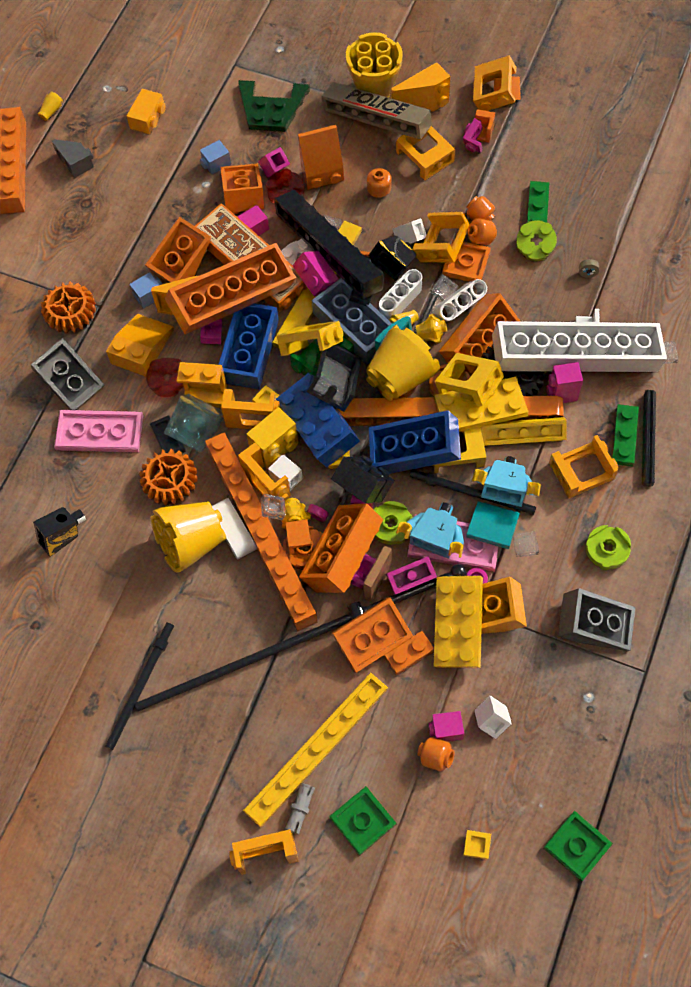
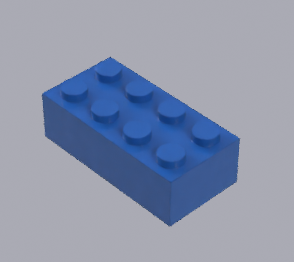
(249, 345)
(318, 422)
(415, 442)

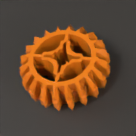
(56, 304)
(155, 487)

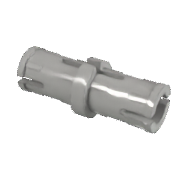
(300, 808)

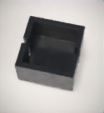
(363, 479)

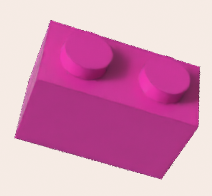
(315, 272)
(565, 382)
(411, 575)

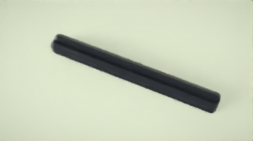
(649, 430)

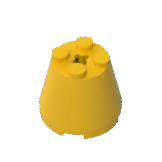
(374, 63)
(401, 363)
(187, 532)

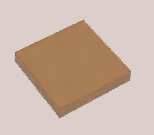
(377, 573)

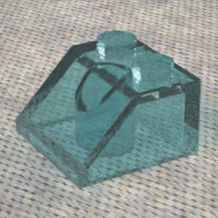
(193, 422)

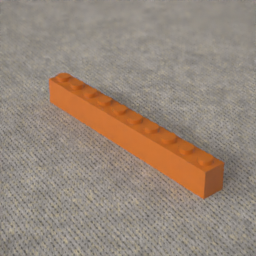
(262, 532)

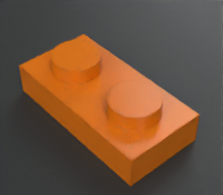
(409, 653)

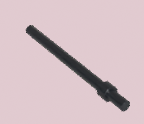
(432, 479)
(160, 644)

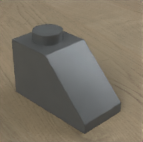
(74, 156)

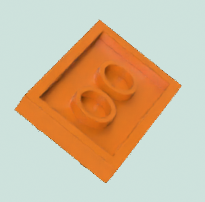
(372, 634)

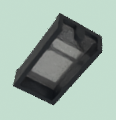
(335, 376)

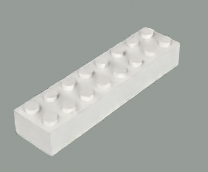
(592, 344)

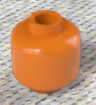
(379, 182)
(480, 208)
(481, 232)
(436, 754)

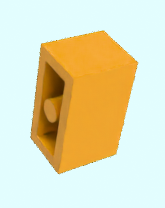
(146, 111)

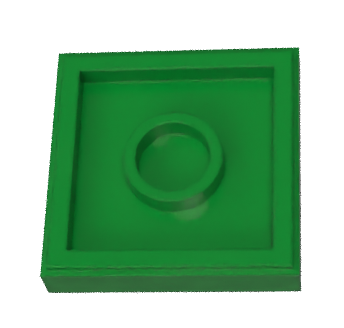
(362, 820)
(578, 846)

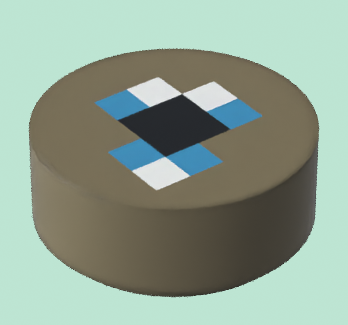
(588, 268)

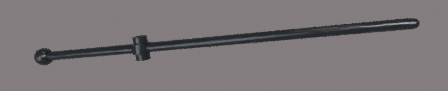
(355, 610)

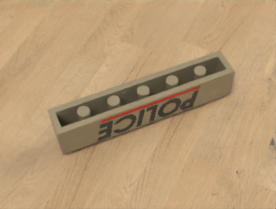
(377, 110)

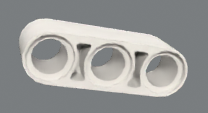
(403, 287)
(467, 296)
(236, 532)

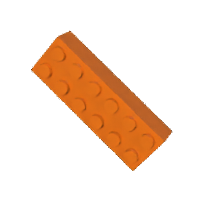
(12, 160)
(229, 288)

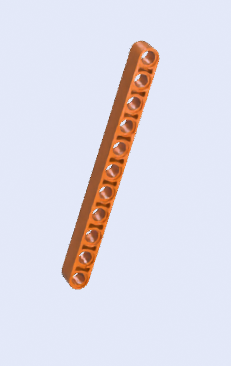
(382, 411)

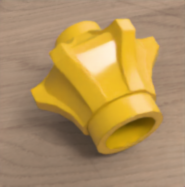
(431, 329)
(294, 511)

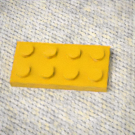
(503, 405)
(458, 622)

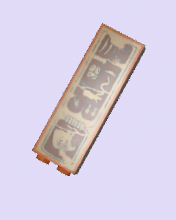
(234, 240)

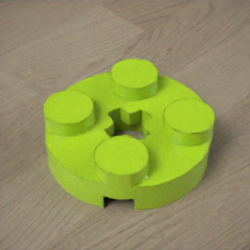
(544, 232)
(395, 511)
(608, 559)

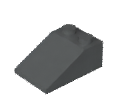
(66, 375)
(596, 620)

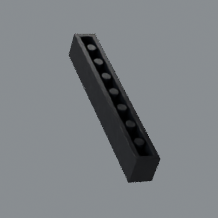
(332, 245)

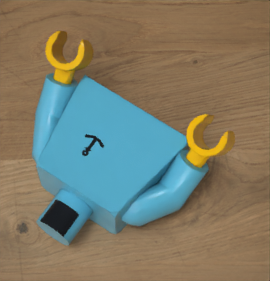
(506, 482)
(435, 531)

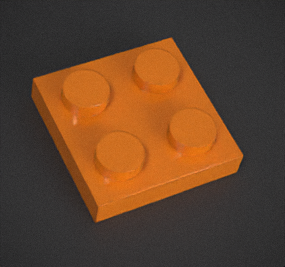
(469, 263)

